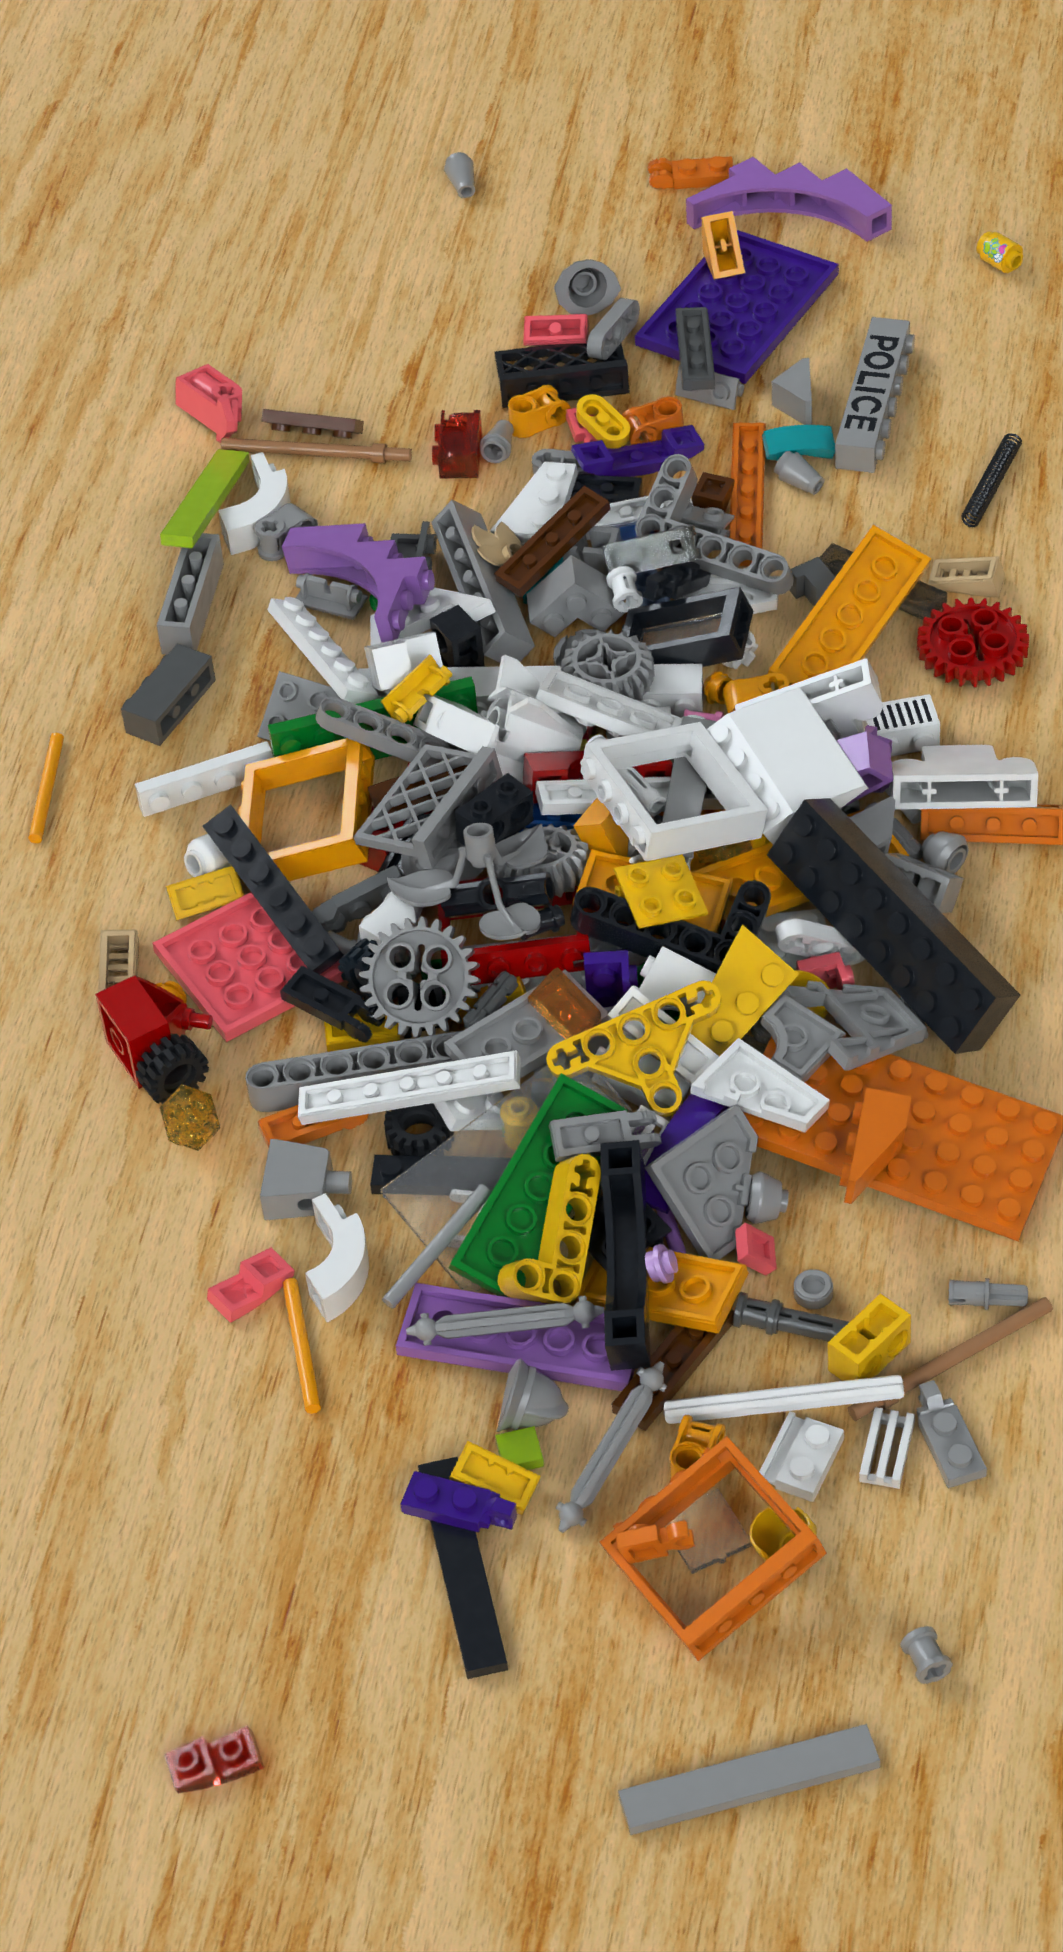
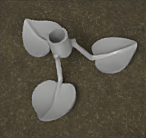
(517, 852)

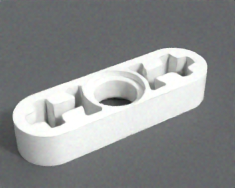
(814, 939)

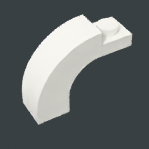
(240, 520)

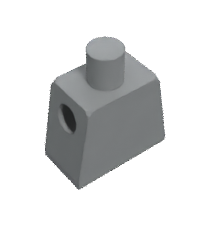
(296, 1176)

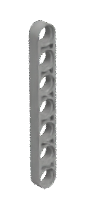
(383, 727)

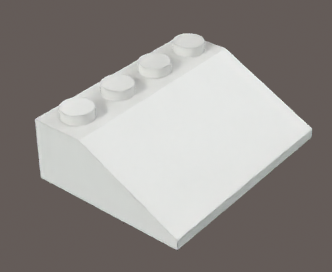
(786, 756)

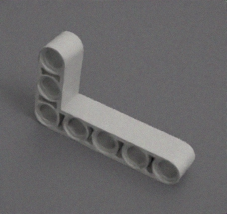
(732, 551)

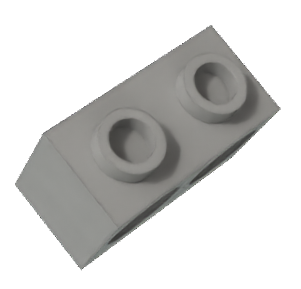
(936, 884)

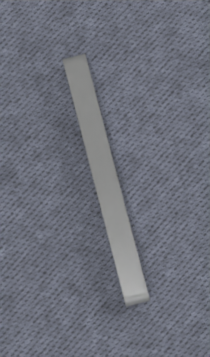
(277, 1082)

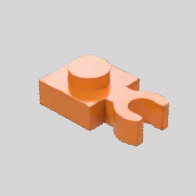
(649, 1542)

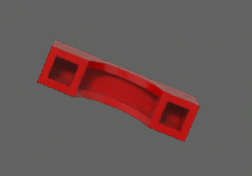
(567, 766)

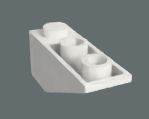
(456, 724)

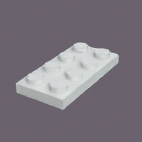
(600, 706)

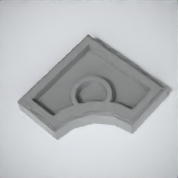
(799, 1037)

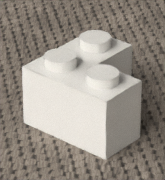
(397, 658)

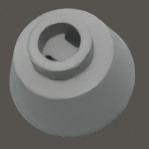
(945, 851)
(765, 1199)

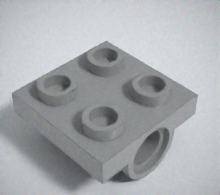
(292, 699)

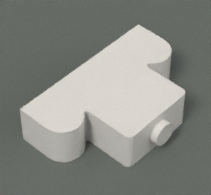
(843, 695)
(963, 779)

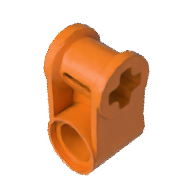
(654, 418)

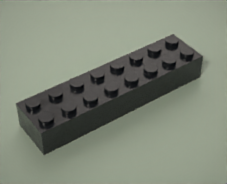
(893, 925)

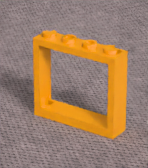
(306, 764)

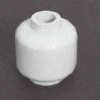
(204, 856)

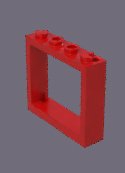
(528, 957)

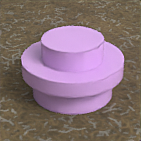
(661, 1264)

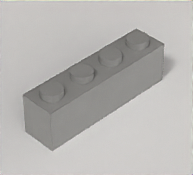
(190, 594)

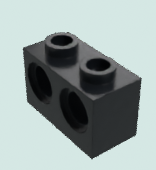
(458, 638)
(503, 805)

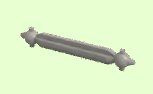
(505, 1320)
(611, 1447)

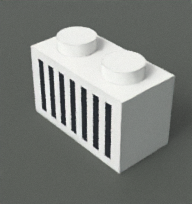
(908, 724)

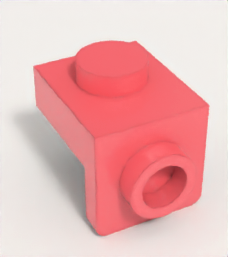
(829, 969)

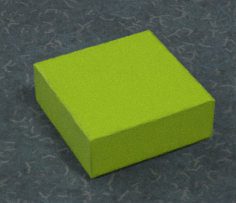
(521, 1448)

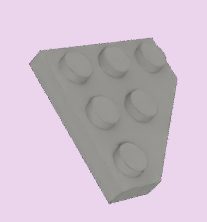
(709, 1181)

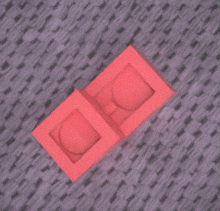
(256, 1282)

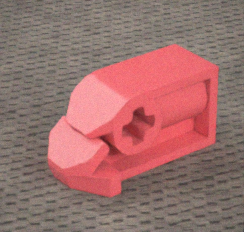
(210, 400)

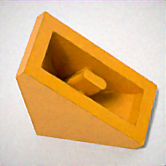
(721, 245)
(600, 831)

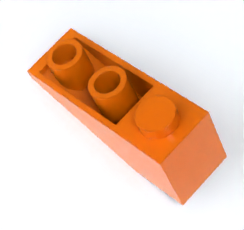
(878, 1140)

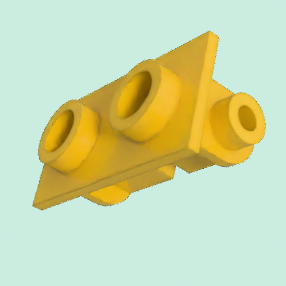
(410, 692)

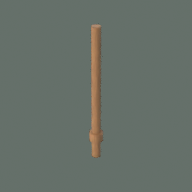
(377, 452)
(959, 1354)

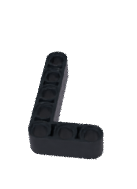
(677, 935)

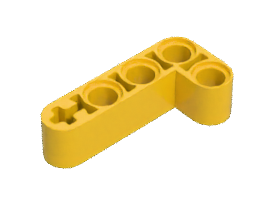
(583, 1177)

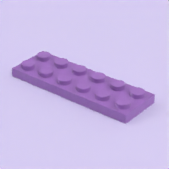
(559, 1353)

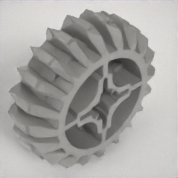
(612, 662)
(564, 861)

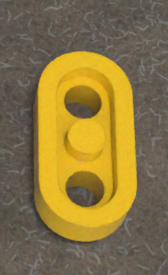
(606, 424)

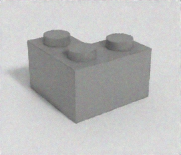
(572, 593)

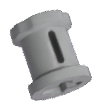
(926, 1655)

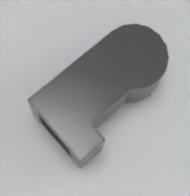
(811, 580)

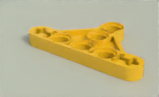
(659, 1040)

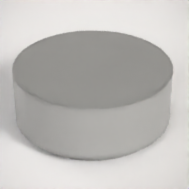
(813, 1289)

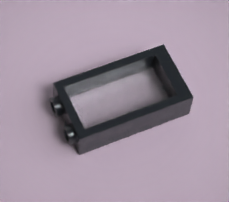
(695, 628)

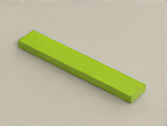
(204, 498)

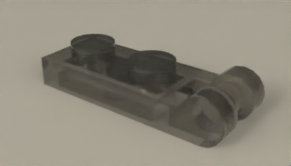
(652, 550)

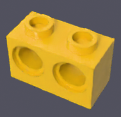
(869, 1340)

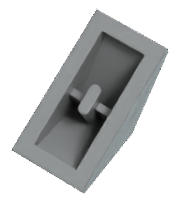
(793, 392)

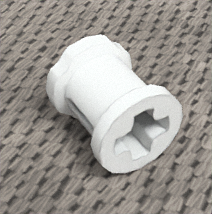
(624, 588)

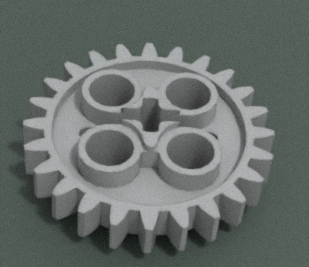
(385, 977)

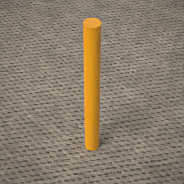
(46, 788)
(301, 1346)

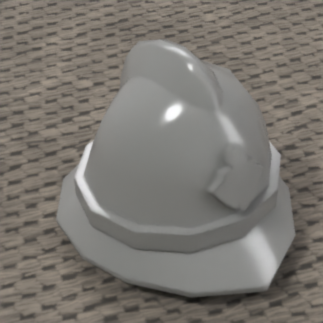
(586, 287)
(530, 1399)

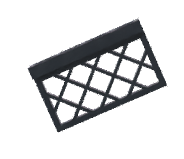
(571, 381)

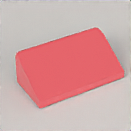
(556, 329)

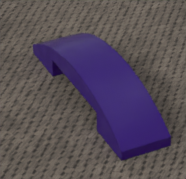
(637, 458)
(689, 1118)

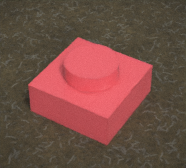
(755, 1249)

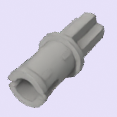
(986, 1293)

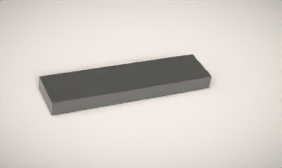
(695, 348)

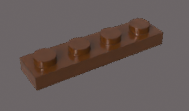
(552, 541)
(681, 1355)

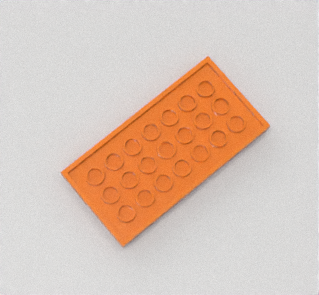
(962, 1145)

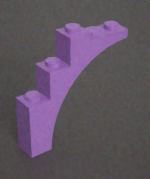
(796, 190)
(373, 565)

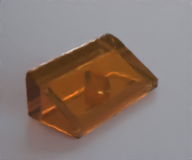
(564, 1005)

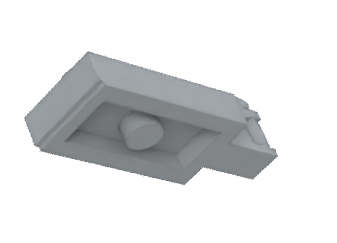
(948, 1438)

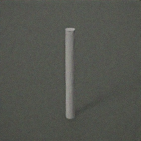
(436, 1246)

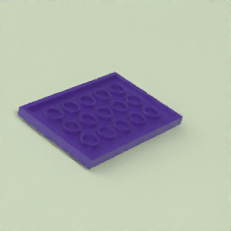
(745, 311)

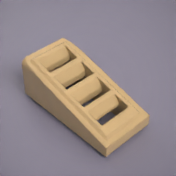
(979, 576)
(117, 940)

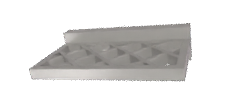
(439, 829)

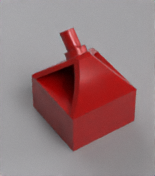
(142, 1013)

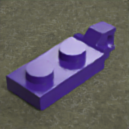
(456, 1503)

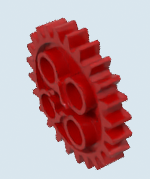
(952, 651)

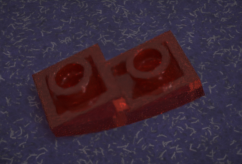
(207, 1764)

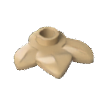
(496, 547)

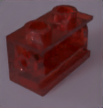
(458, 445)

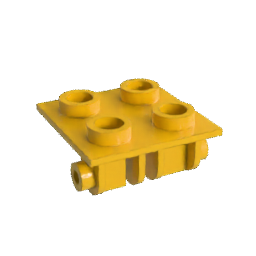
(660, 891)

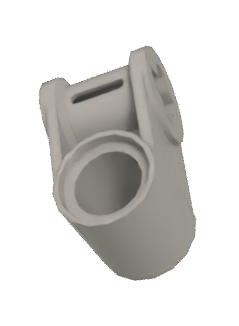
(277, 527)

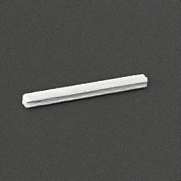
(785, 1399)

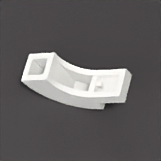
(344, 1272)

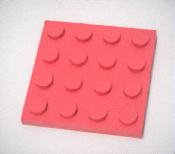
(234, 965)

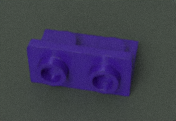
(609, 976)

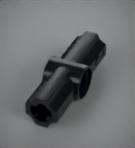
(476, 897)

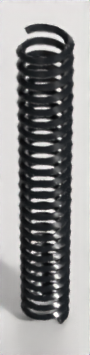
(1007, 454)

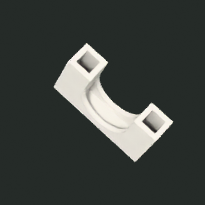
(662, 976)

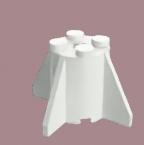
(526, 722)

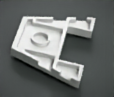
(437, 602)

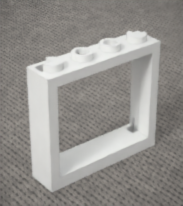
(743, 812)

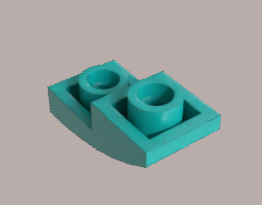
(804, 439)

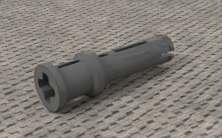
(775, 1317)

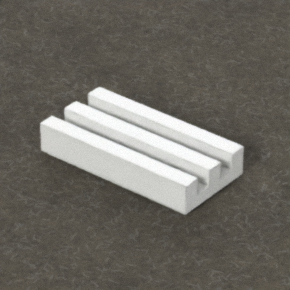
(892, 1421)

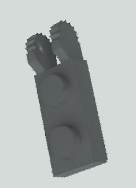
(355, 901)

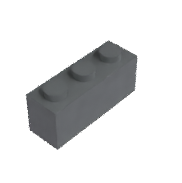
(168, 694)

